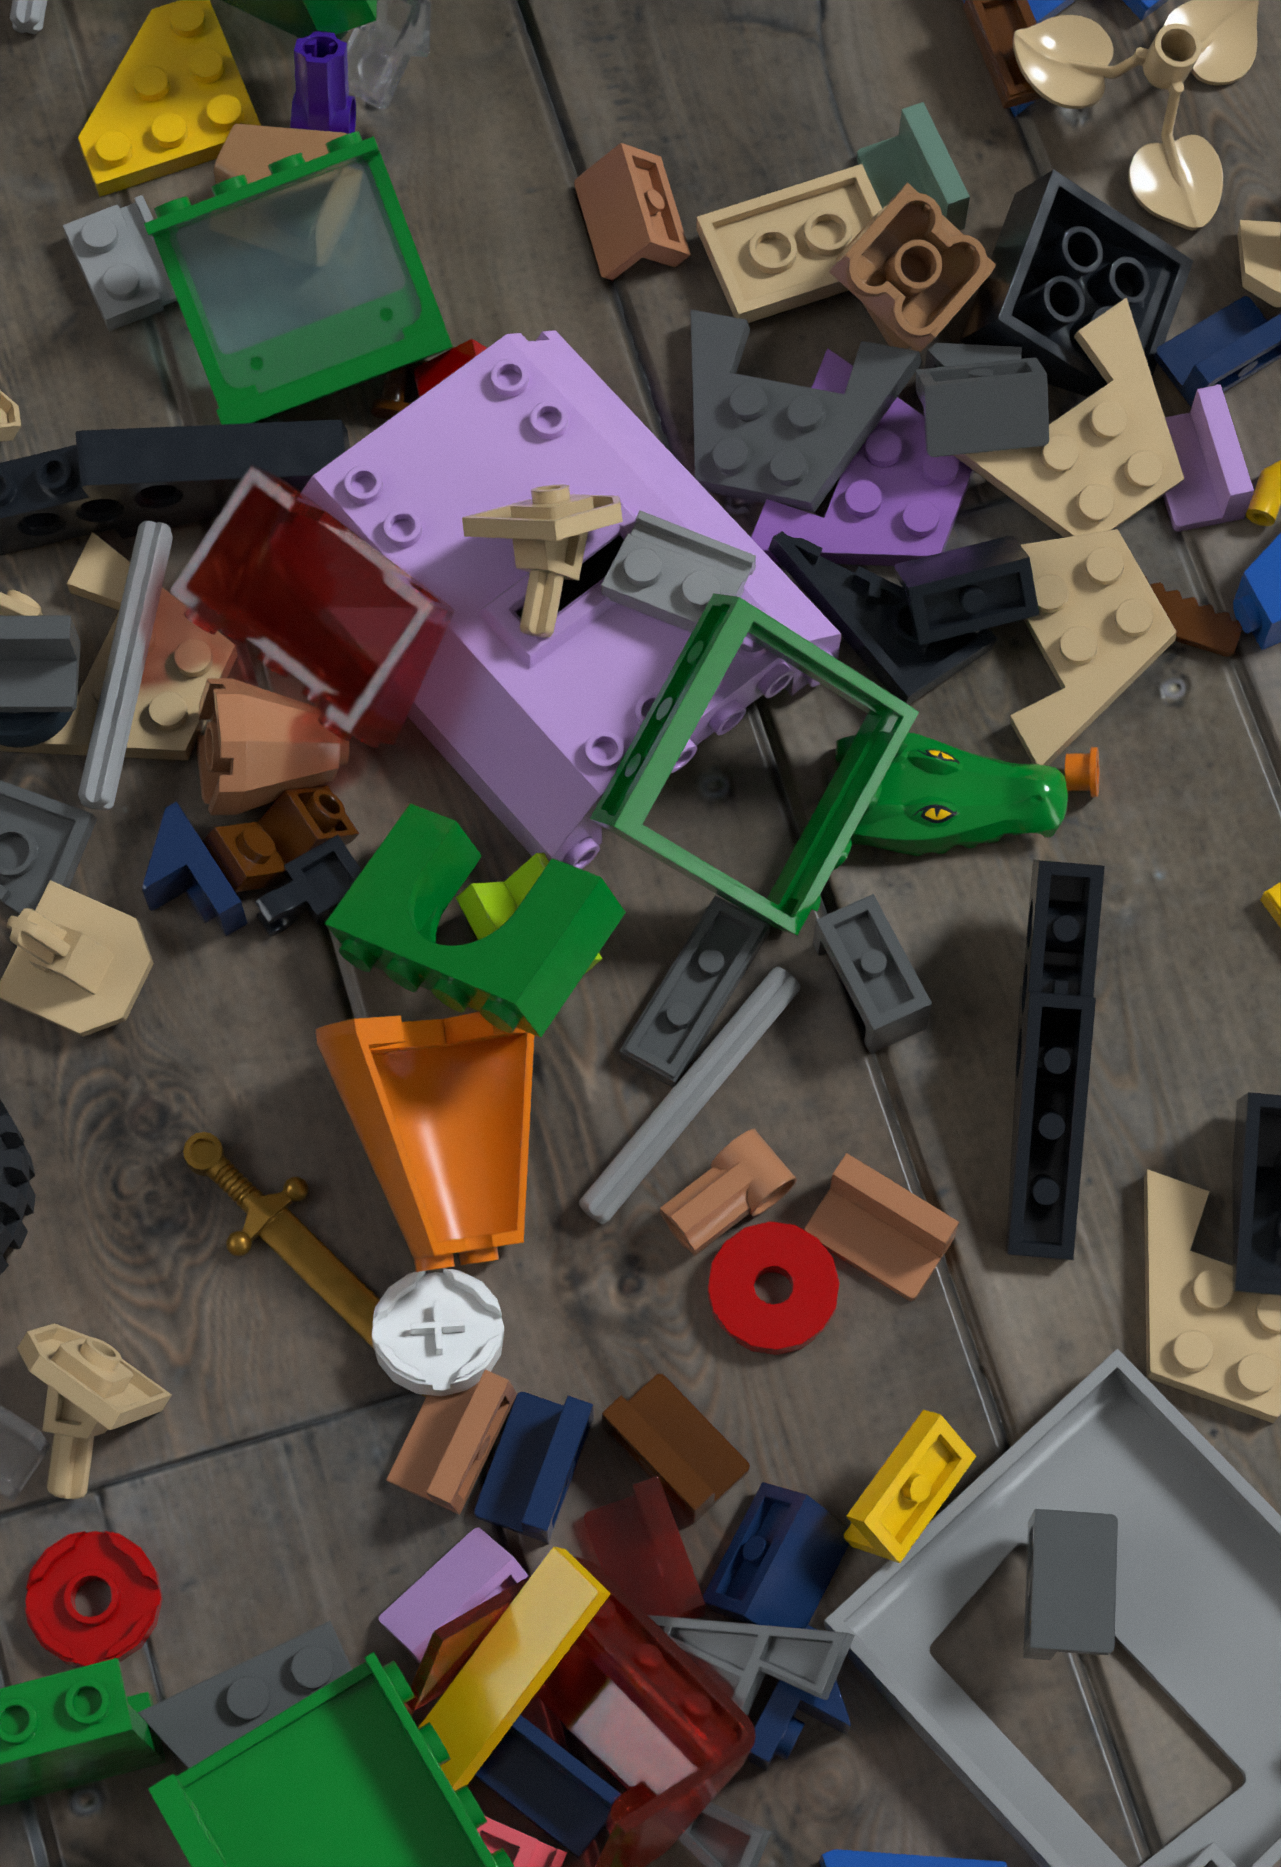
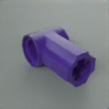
(322, 85)

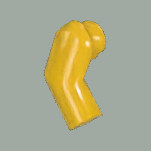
(1266, 496)

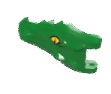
(956, 797)

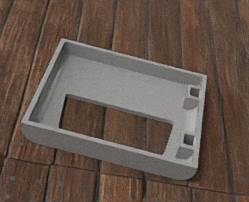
(1190, 1609)

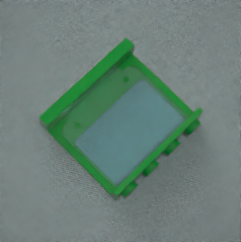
(299, 281)

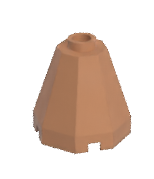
(260, 746)

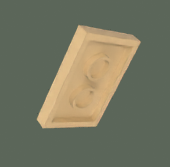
(784, 243)

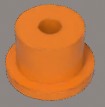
(1083, 771)

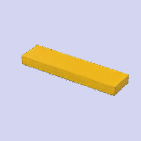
(514, 1662)

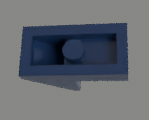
(185, 865)
(779, 1729)

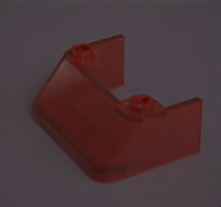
(632, 1705)

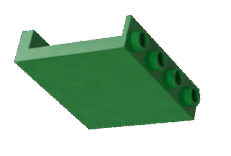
(72, 1732)
(330, 1787)

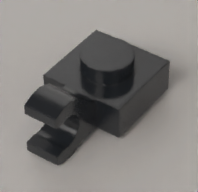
(315, 884)

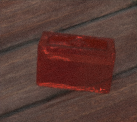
(645, 1552)

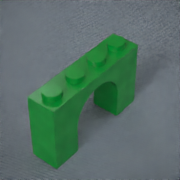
(511, 975)

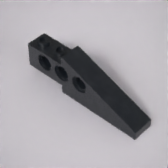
(152, 476)
(1053, 1058)

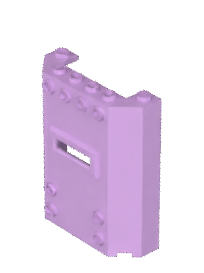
(520, 713)

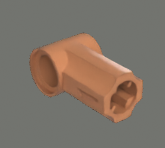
(742, 1181)

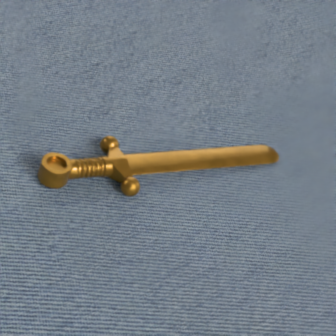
(284, 1233)

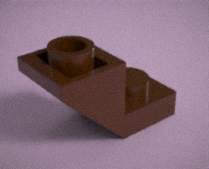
(298, 821)

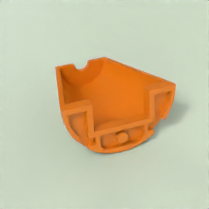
(442, 1126)

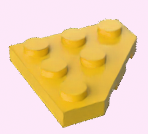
(166, 100)

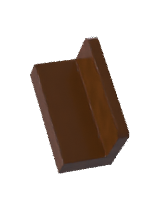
(676, 1444)

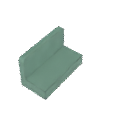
(920, 160)

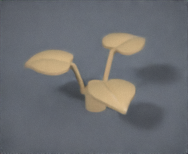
(1211, 38)

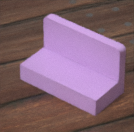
(1212, 463)
(454, 1585)

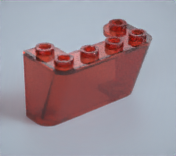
(316, 606)

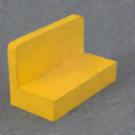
(909, 1488)

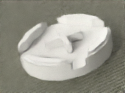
(437, 1332)

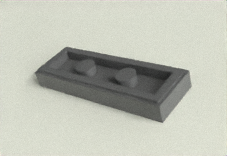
(694, 991)

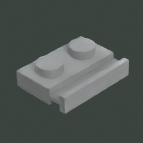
(121, 263)
(674, 571)

